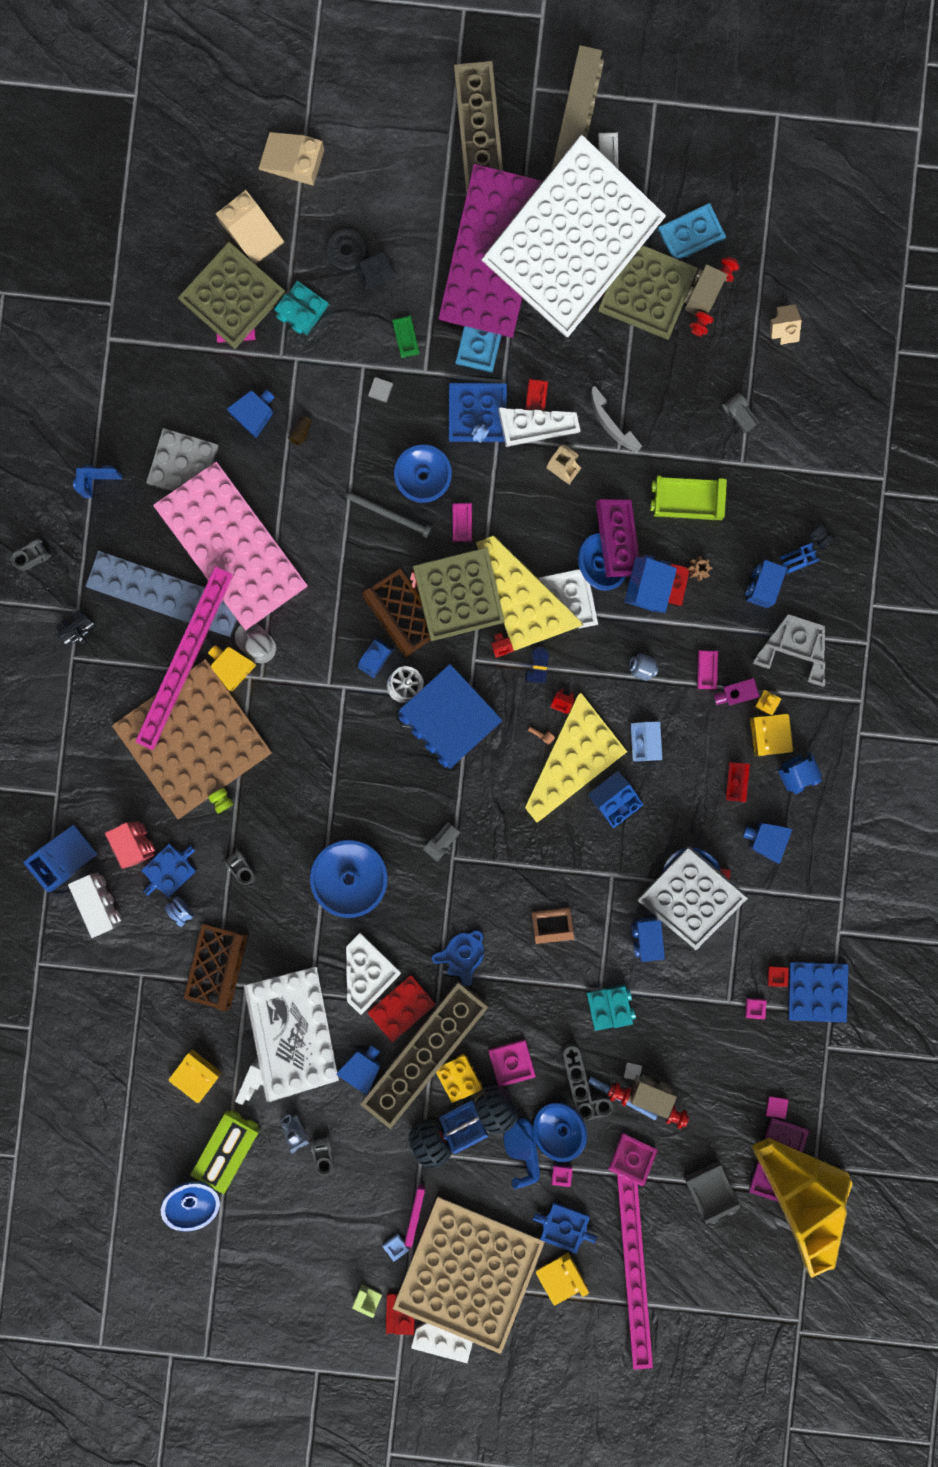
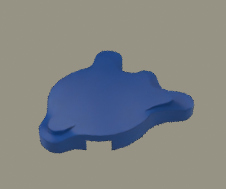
(463, 955)

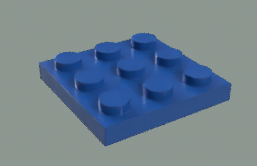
(475, 405)
(818, 992)

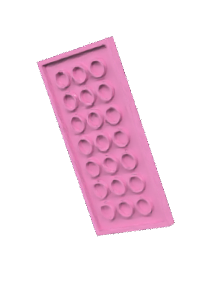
(225, 533)

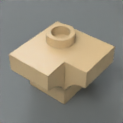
(786, 325)
(564, 464)

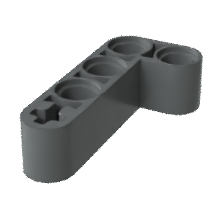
(581, 1081)

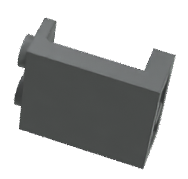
(712, 1193)

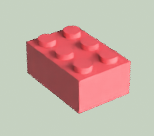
(130, 844)

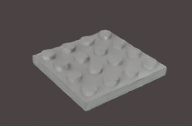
(692, 898)

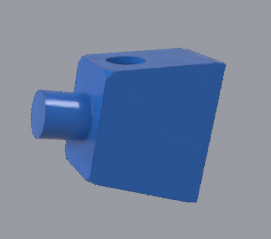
(253, 411)
(375, 657)
(768, 840)
(361, 1069)

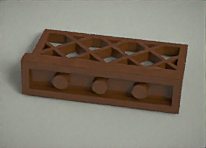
(387, 619)
(231, 973)

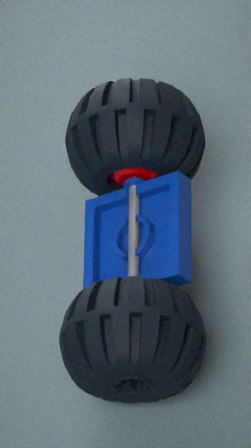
(463, 1126)

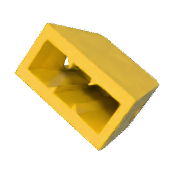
(230, 666)

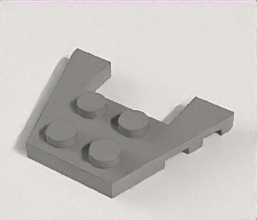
(798, 639)

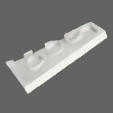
(528, 426)

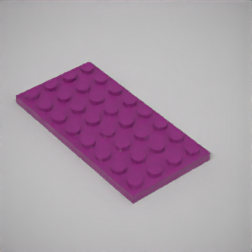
(473, 291)

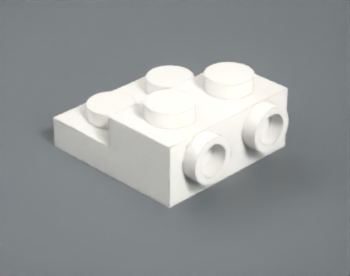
(252, 1081)

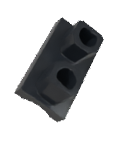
(76, 630)

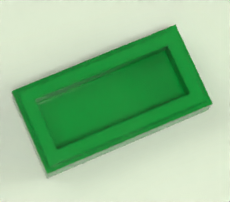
(405, 336)

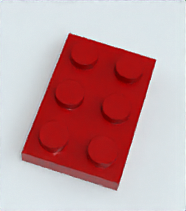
(401, 1008)

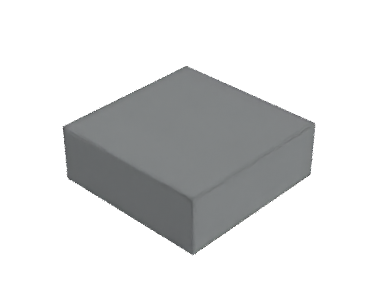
(380, 389)

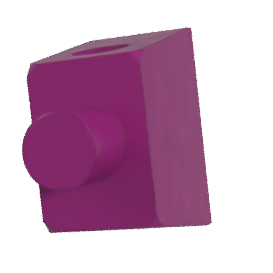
(747, 691)

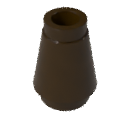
(300, 431)

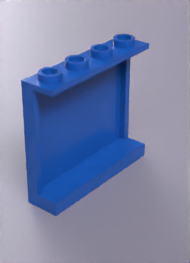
(449, 717)

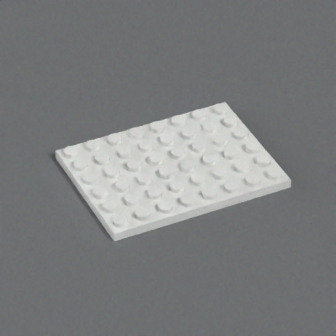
(573, 236)

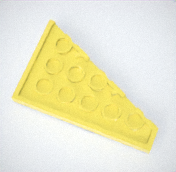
(526, 603)
(578, 756)

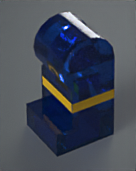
(540, 663)

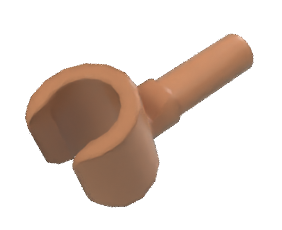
(548, 738)

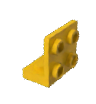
(771, 735)
(195, 1076)
(562, 1279)

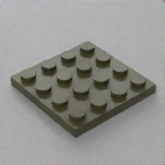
(649, 292)
(232, 295)
(458, 594)

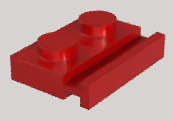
(396, 1321)

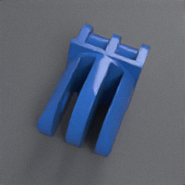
(801, 557)

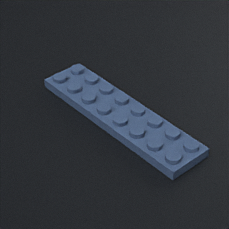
(153, 591)

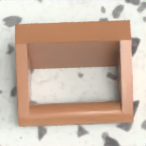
(552, 936)

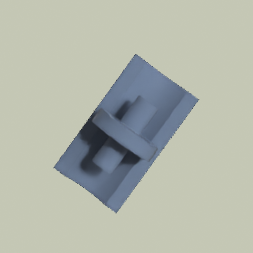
(293, 1132)

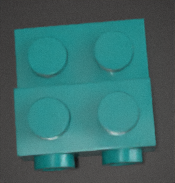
(301, 308)
(611, 1007)

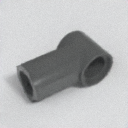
(738, 409)
(439, 845)

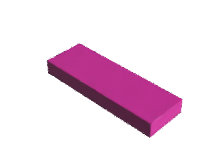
(414, 1215)

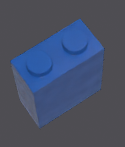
(650, 584)

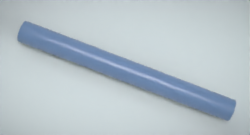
(604, 1088)

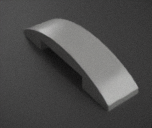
(628, 440)

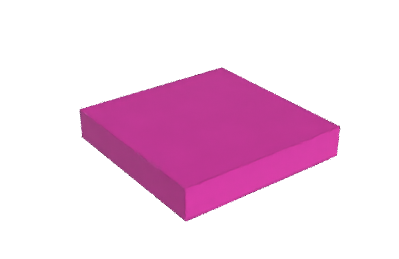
(511, 1063)
(632, 1159)

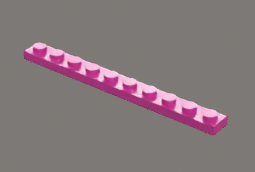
(184, 658)
(634, 1273)

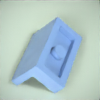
(646, 741)

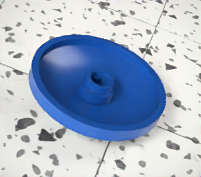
(348, 878)

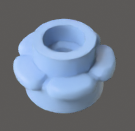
(479, 433)

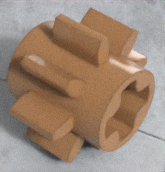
(703, 570)

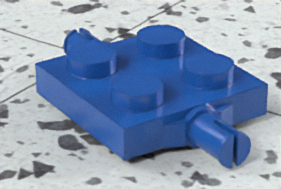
(169, 870)
(564, 1227)

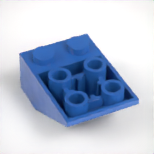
(60, 858)

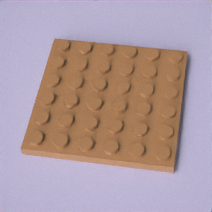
(201, 745)

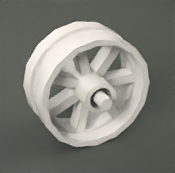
(404, 684)

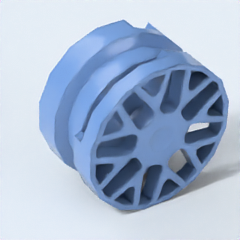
(179, 911)

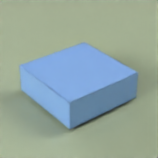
(395, 1247)

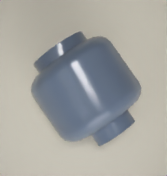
(643, 666)

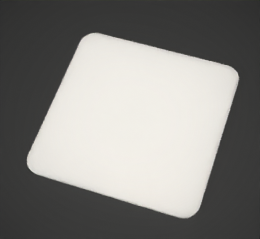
(632, 1070)

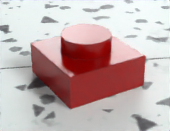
(777, 976)

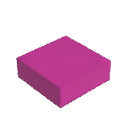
(755, 1008)
(776, 1107)
(561, 1175)

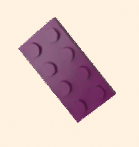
(617, 536)
(787, 1134)

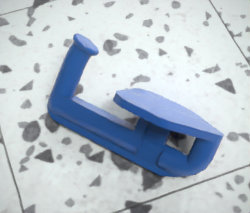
(521, 1145)

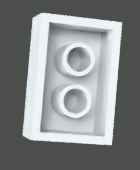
(95, 904)

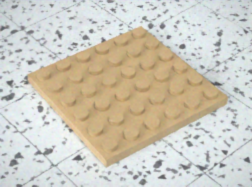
(468, 1275)

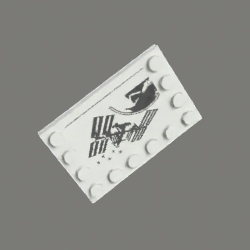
(291, 1033)

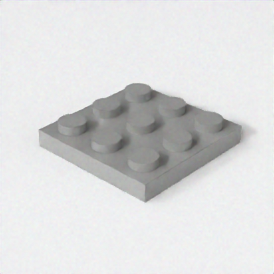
(179, 459)

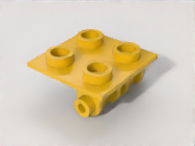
(459, 1078)

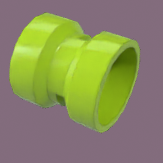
(220, 800)

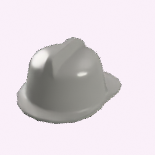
(255, 643)

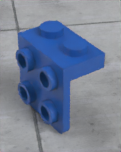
(84, 478)

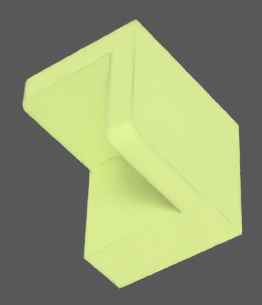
(366, 1301)

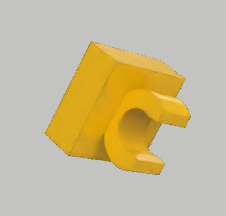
(767, 702)

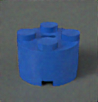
(800, 773)

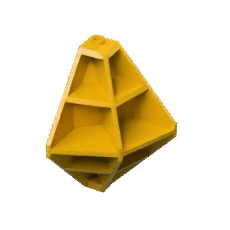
(811, 1199)

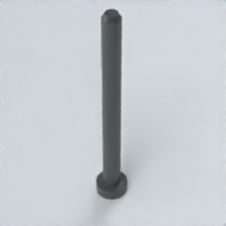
(390, 514)

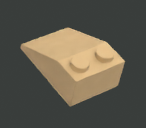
(292, 157)
(249, 227)

